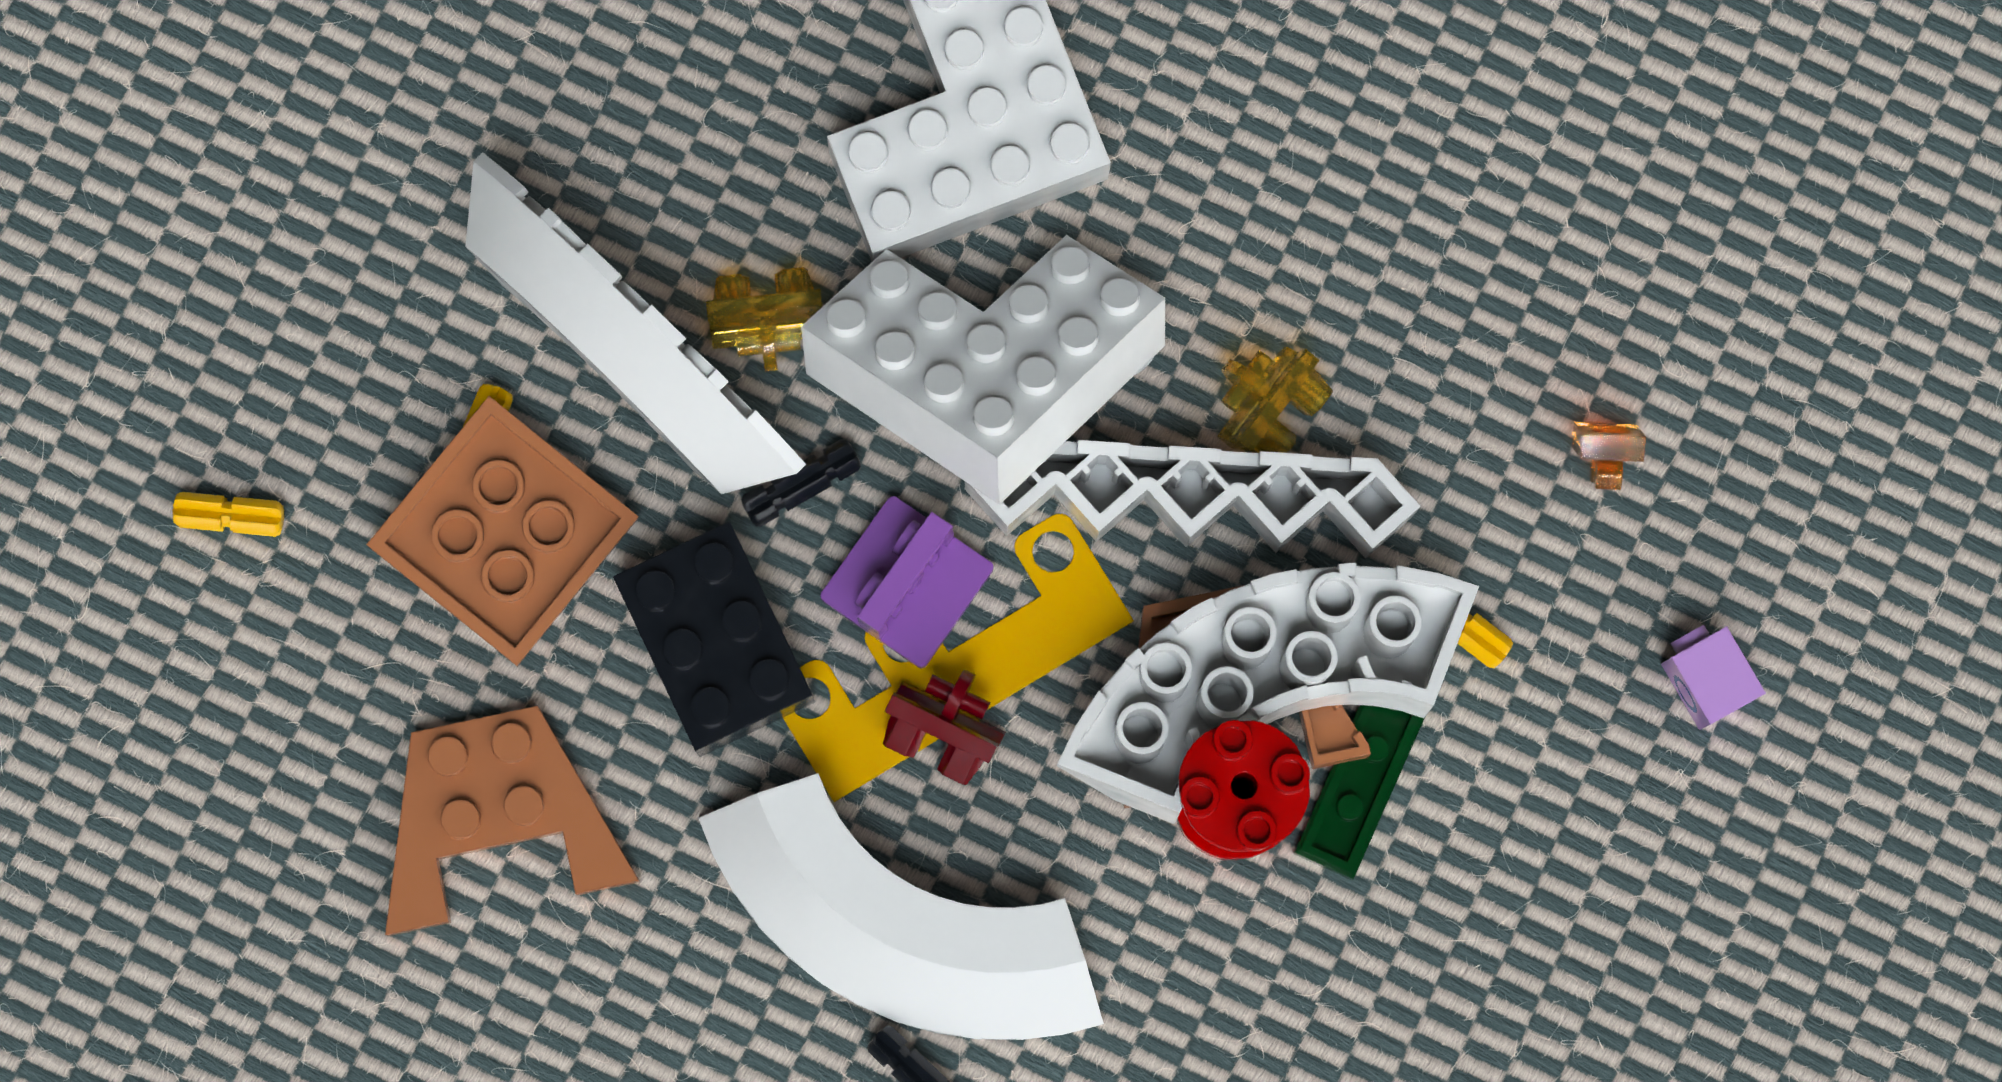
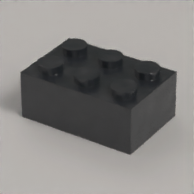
(714, 639)

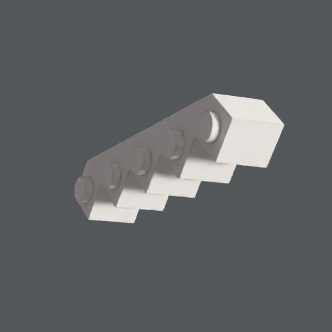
(1198, 485)

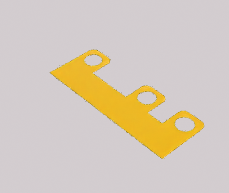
(1068, 618)

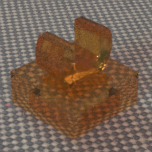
(1607, 448)

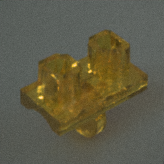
(762, 322)
(1262, 393)

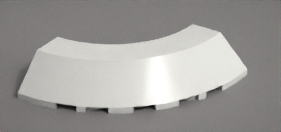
(620, 335)
(1261, 656)
(893, 943)

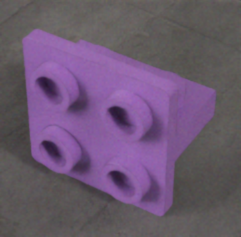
(907, 581)

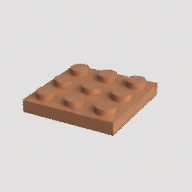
(502, 531)

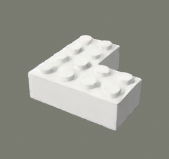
(987, 146)
(990, 386)

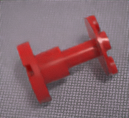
(1277, 789)

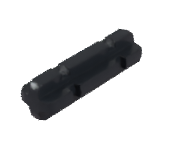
(790, 491)
(908, 1065)

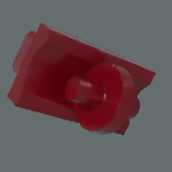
(919, 713)

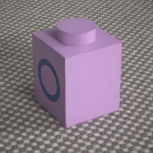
(1711, 675)

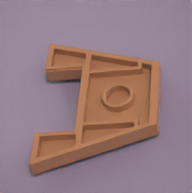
(486, 789)

